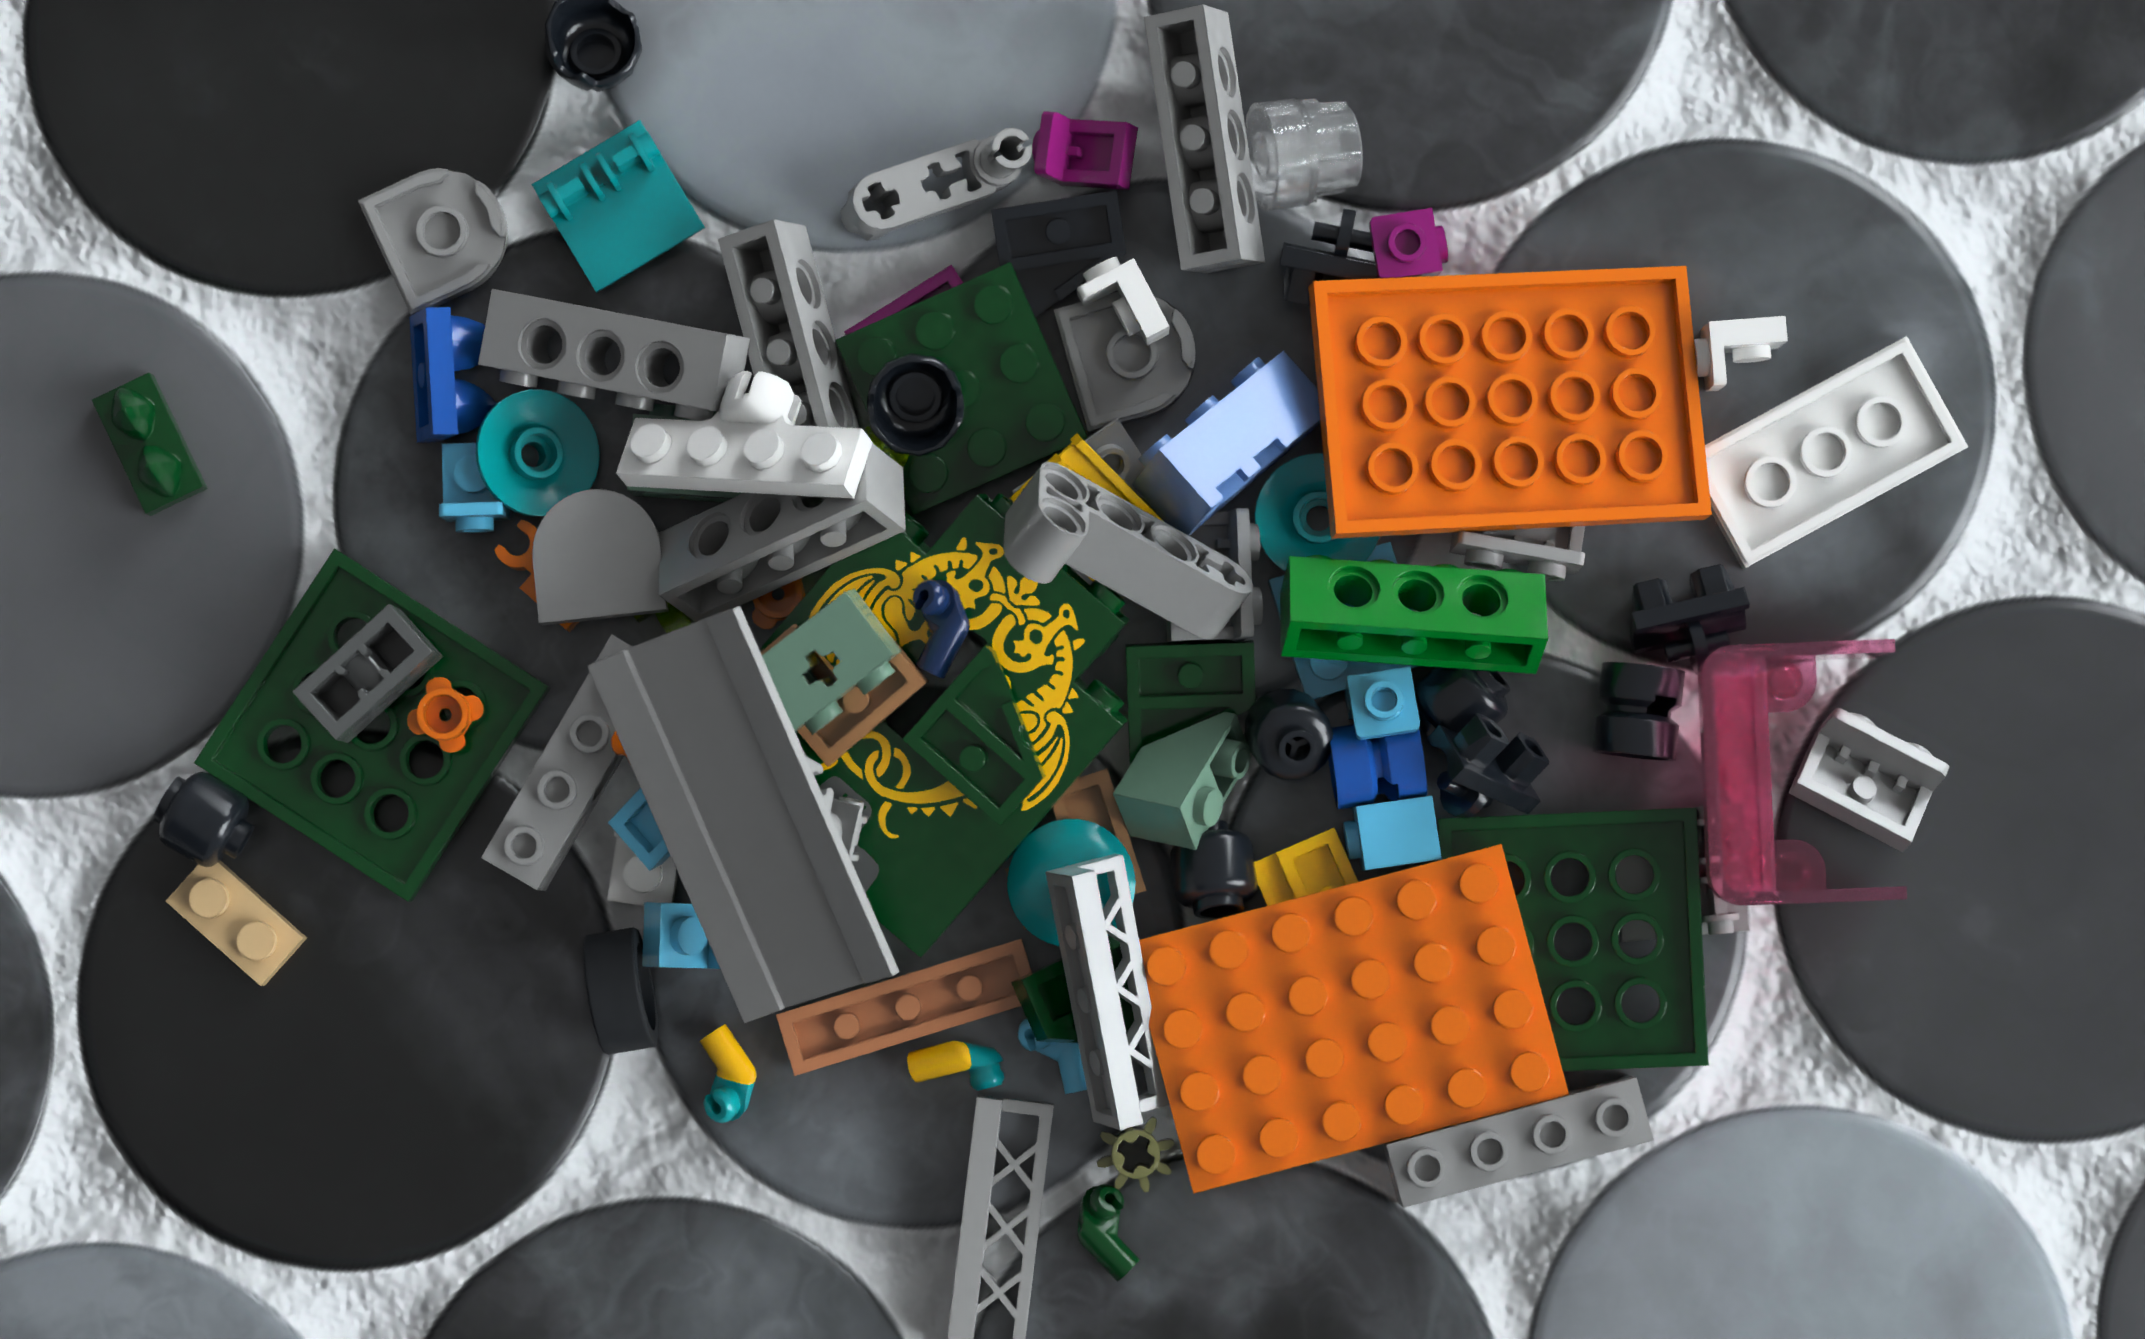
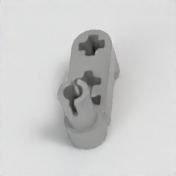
(908, 203)

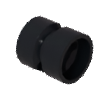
(1638, 711)

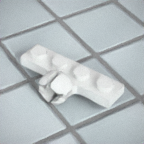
(747, 447)

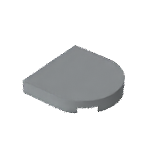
(437, 234)
(1121, 373)
(596, 559)

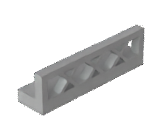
(1097, 989)
(976, 1215)

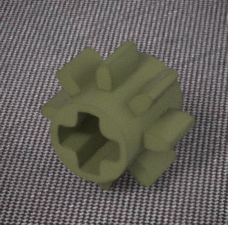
(1140, 1170)

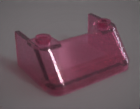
(1735, 695)

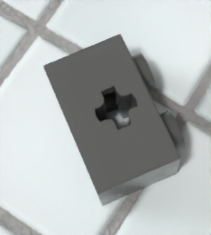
(367, 674)

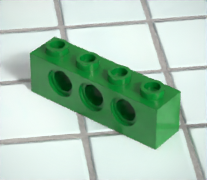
(1383, 629)

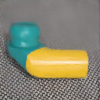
(957, 1057)
(733, 1079)

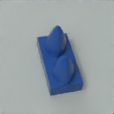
(438, 349)

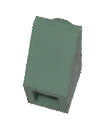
(1182, 781)

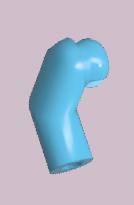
(1065, 1054)

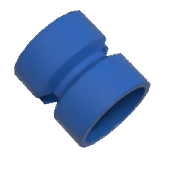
(1375, 767)

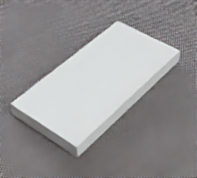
(1828, 452)

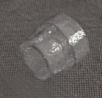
(1302, 151)

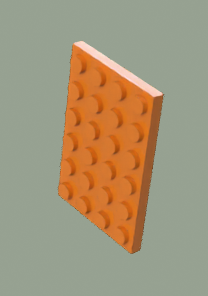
(1508, 401)
(1349, 1019)

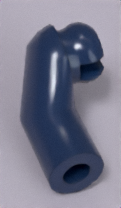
(946, 622)

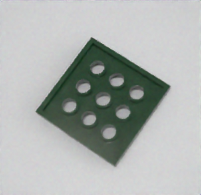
(347, 824)
(1669, 904)

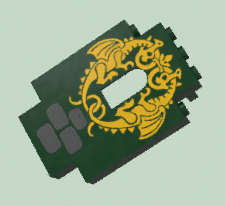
(923, 838)

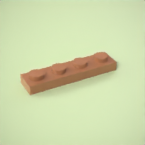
(903, 1008)

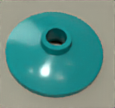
(559, 434)
(1283, 514)
(1051, 848)

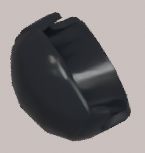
(592, 43)
(915, 404)

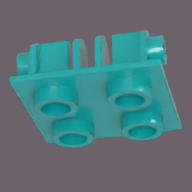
(618, 206)

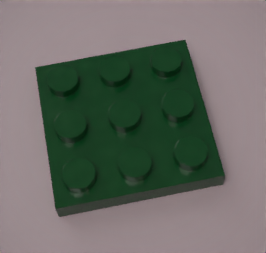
(1006, 375)

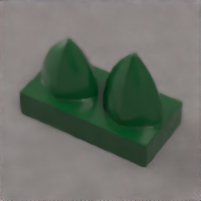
(149, 444)

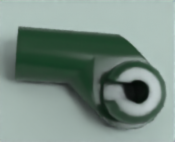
(1099, 1229)

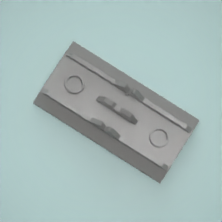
(743, 815)

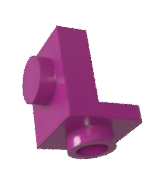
(1084, 151)
(1408, 244)

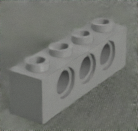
(1204, 139)
(788, 318)
(522, 325)
(775, 539)
(559, 789)
(1518, 1141)

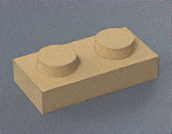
(236, 920)

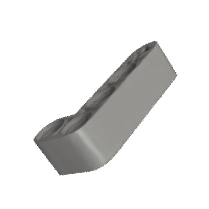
(1082, 525)

